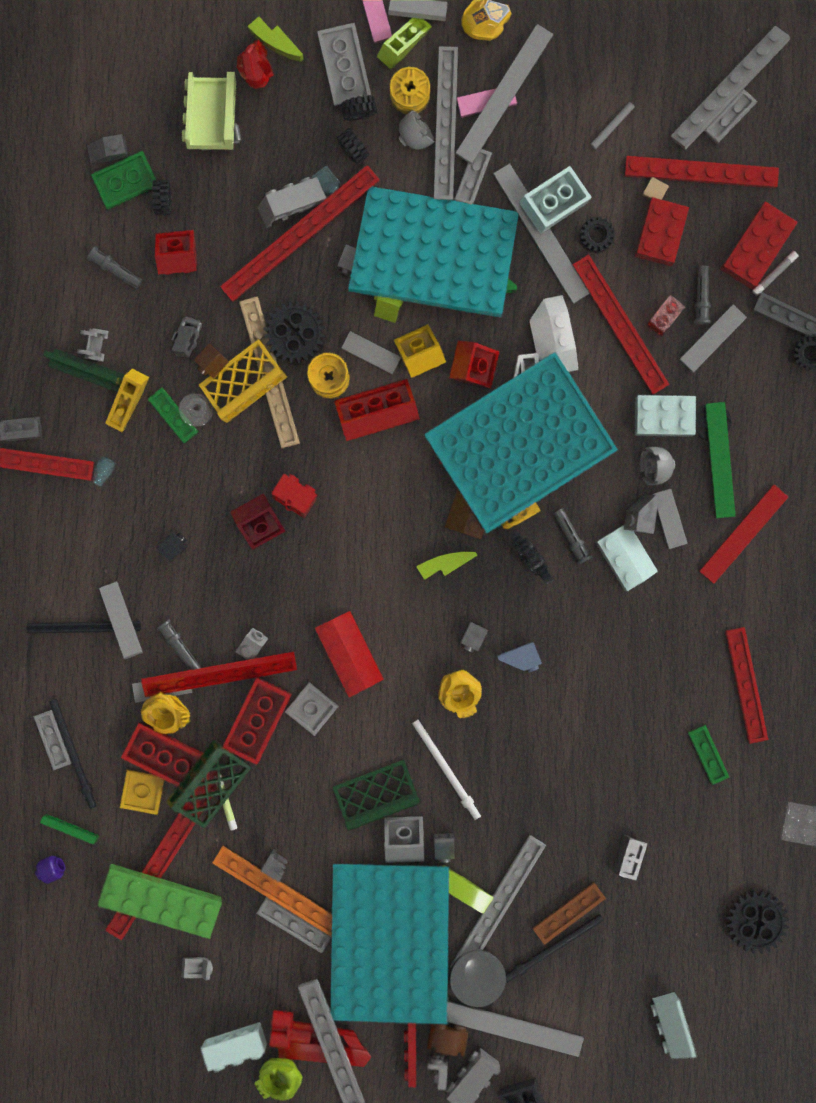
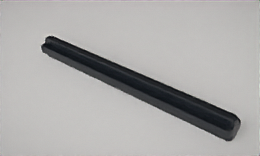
(74, 627)

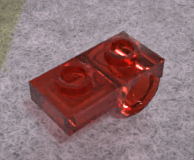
(665, 315)

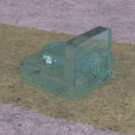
(327, 180)

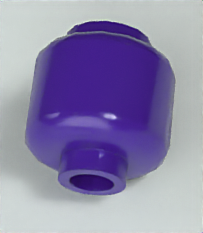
(50, 869)

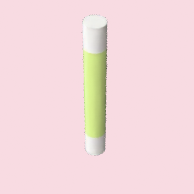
(227, 809)

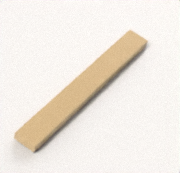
(276, 396)

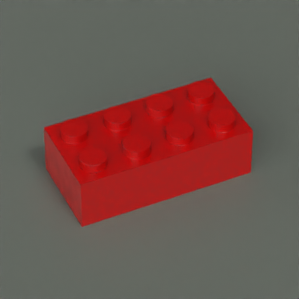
(758, 245)
(257, 720)
(160, 754)

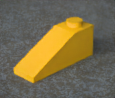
(126, 399)

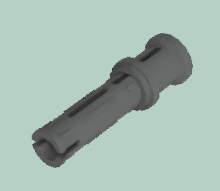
(107, 263)
(702, 305)
(576, 545)
(173, 638)

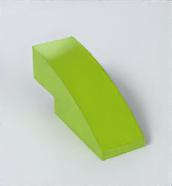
(275, 40)
(445, 563)
(468, 892)

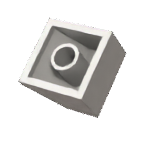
(404, 839)

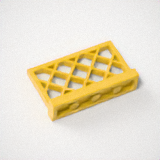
(250, 394)

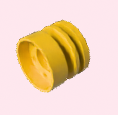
(418, 96)
(325, 365)

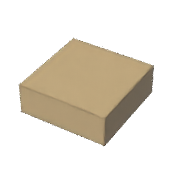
(655, 189)

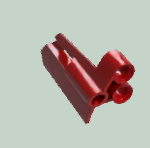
(299, 1041)

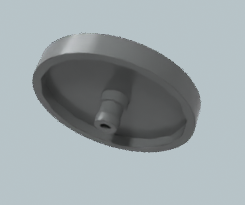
(477, 978)

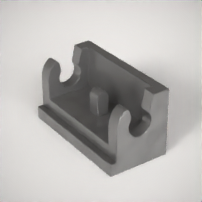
(20, 429)
(629, 857)
(273, 866)

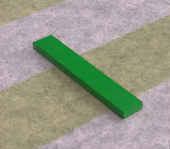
(720, 460)

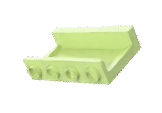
(209, 112)

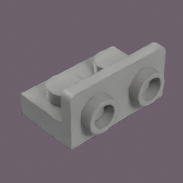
(439, 1063)

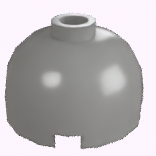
(415, 132)
(657, 465)

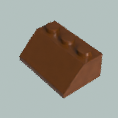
(463, 519)

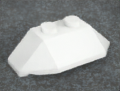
(553, 332)

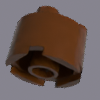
(448, 1039)

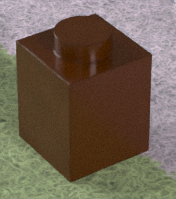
(210, 361)

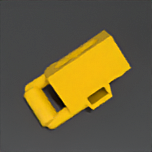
(523, 515)

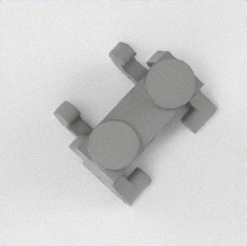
(94, 344)

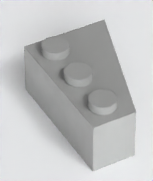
(291, 200)
(473, 1078)

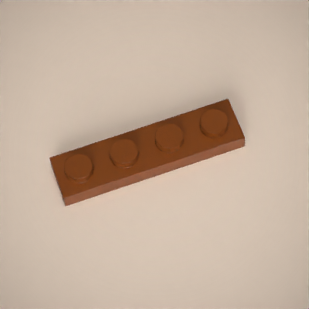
(569, 913)

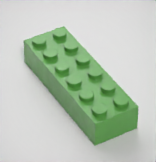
(160, 901)

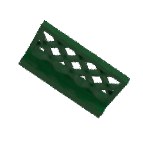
(84, 369)
(194, 779)
(380, 811)

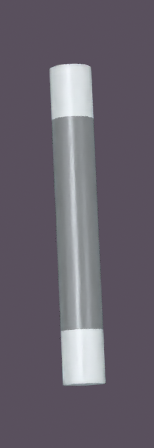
(775, 273)

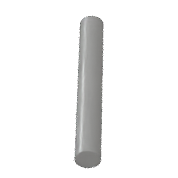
(612, 125)

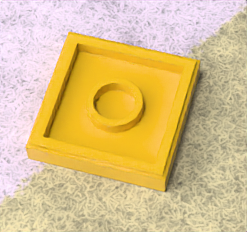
(142, 792)

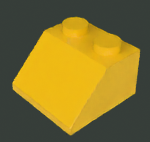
(420, 351)

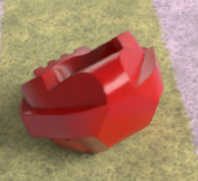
(254, 65)

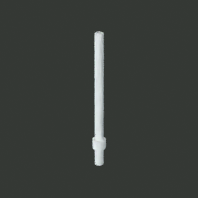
(466, 801)

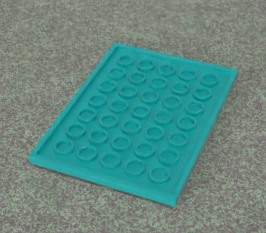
(434, 251)
(520, 442)
(390, 943)

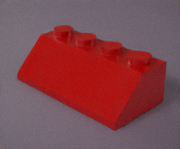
(377, 410)
(349, 654)

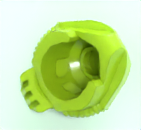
(279, 1079)

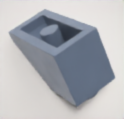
(523, 657)

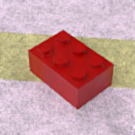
(661, 231)

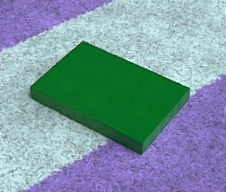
(124, 180)

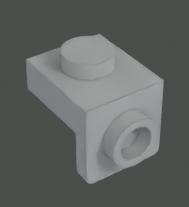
(252, 644)
(196, 968)

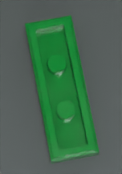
(170, 413)
(708, 754)
(69, 829)

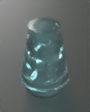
(103, 470)

